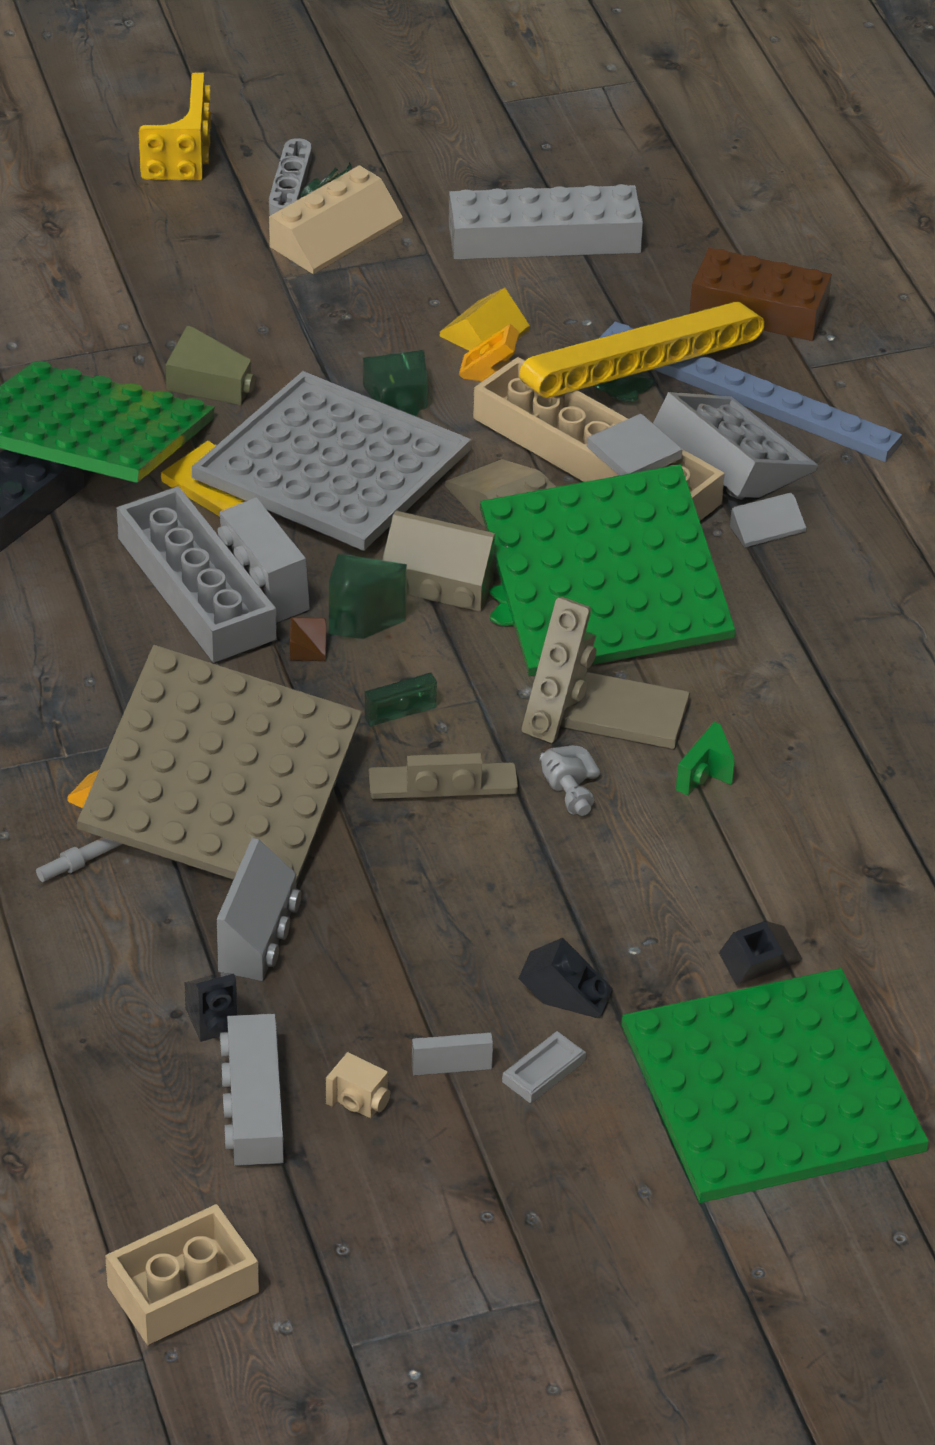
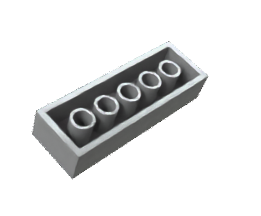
(545, 221)
(196, 574)

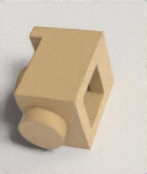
(358, 1086)

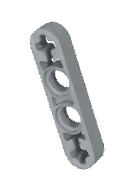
(288, 178)

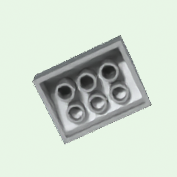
(733, 441)

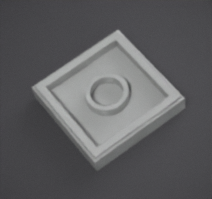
(634, 446)

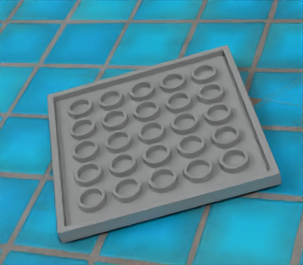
(332, 459)

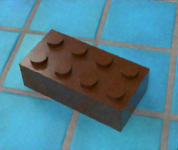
(783, 294)

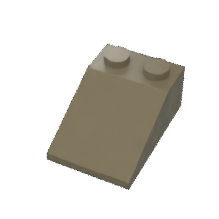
(495, 481)

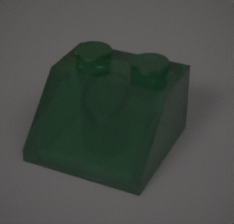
(366, 596)

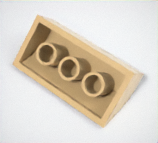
(334, 220)

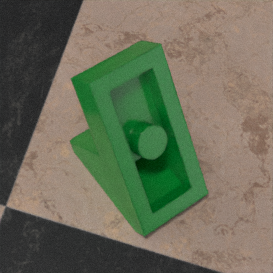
(706, 758)

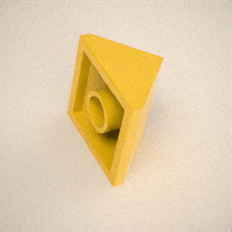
(484, 320)

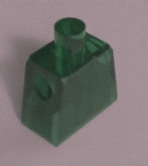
(397, 380)

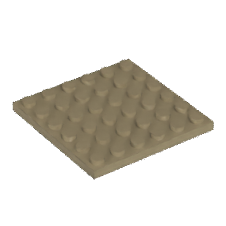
(218, 762)

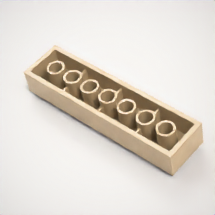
(560, 427)

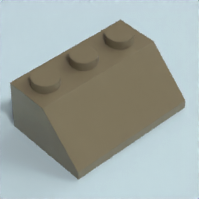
(443, 559)

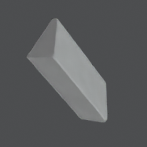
(767, 520)

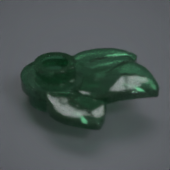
(316, 183)
(627, 387)

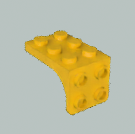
(181, 147)

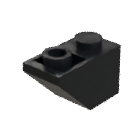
(758, 951)
(565, 979)
(210, 1002)

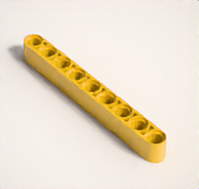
(640, 349)

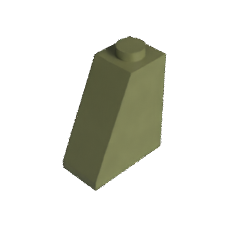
(208, 369)

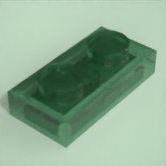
(400, 699)

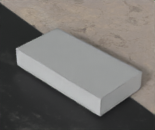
(452, 1053)
(543, 1067)

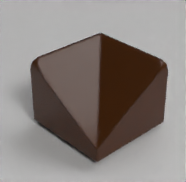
(308, 639)

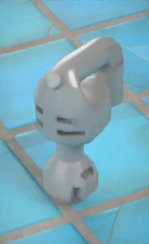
(565, 770)

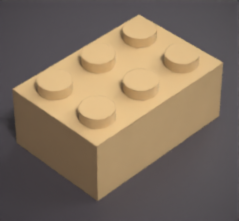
(182, 1274)

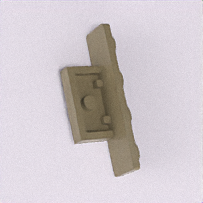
(561, 669)
(443, 777)

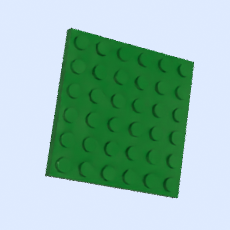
(95, 421)
(622, 549)
(772, 1085)

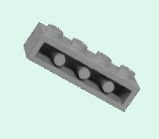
(255, 1090)

